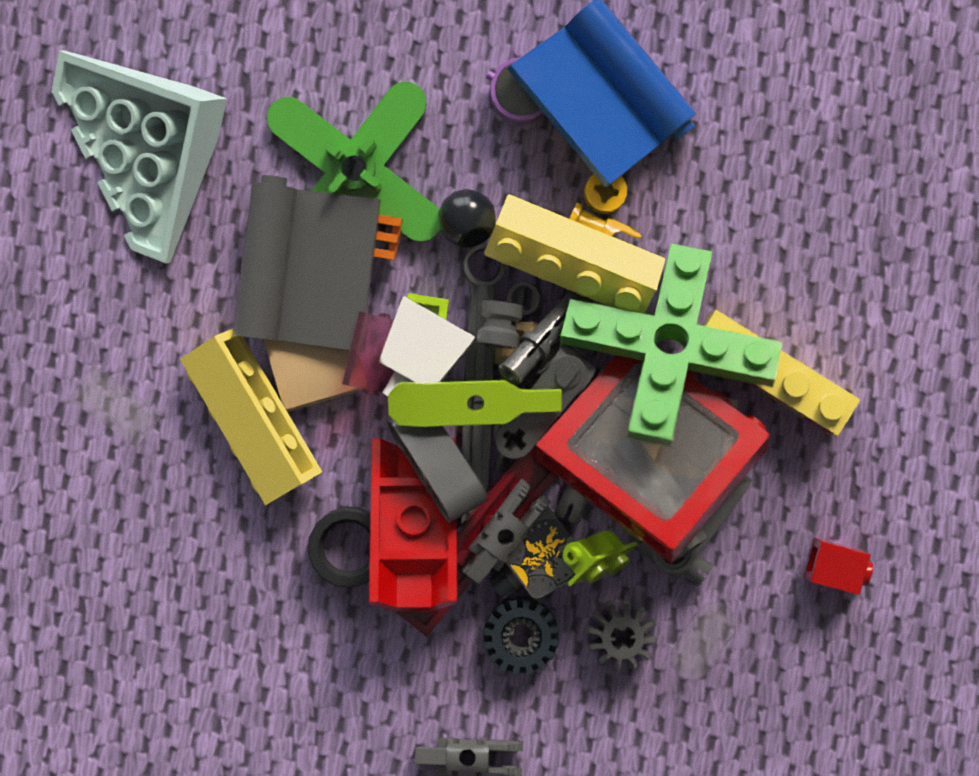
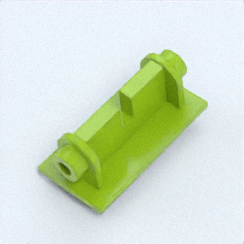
(596, 556)

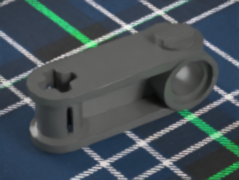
(562, 370)

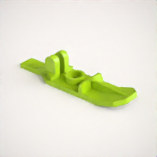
(447, 403)

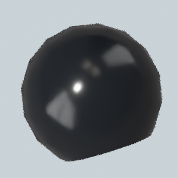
(467, 218)

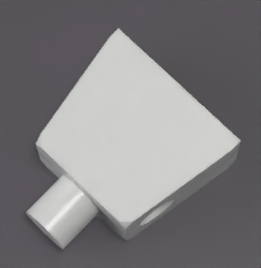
(422, 346)

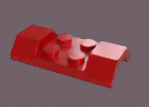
(409, 538)

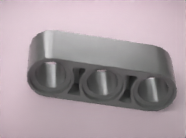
(440, 468)

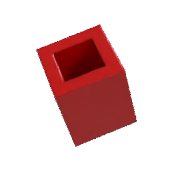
(838, 566)

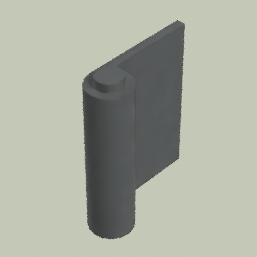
(305, 264)

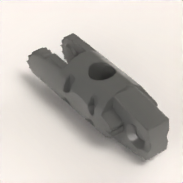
(493, 553)
(449, 751)

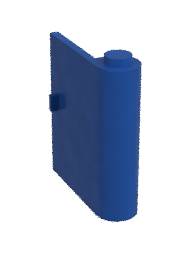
(603, 92)

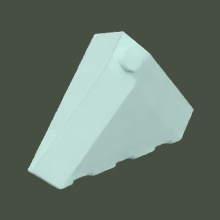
(148, 141)

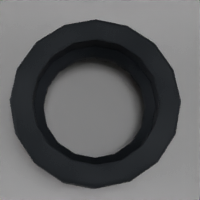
(316, 547)

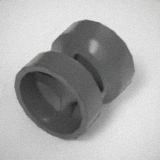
(499, 325)

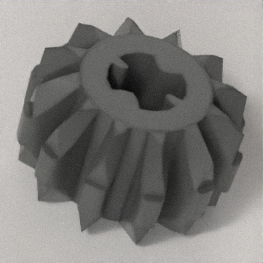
(621, 649)

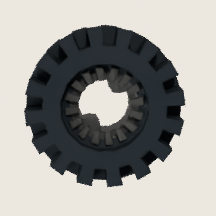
(540, 644)

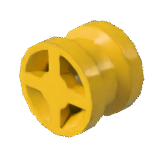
(596, 197)

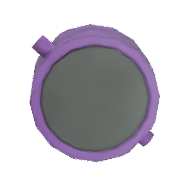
(510, 99)

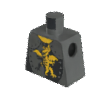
(537, 560)

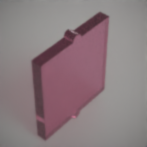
(363, 363)

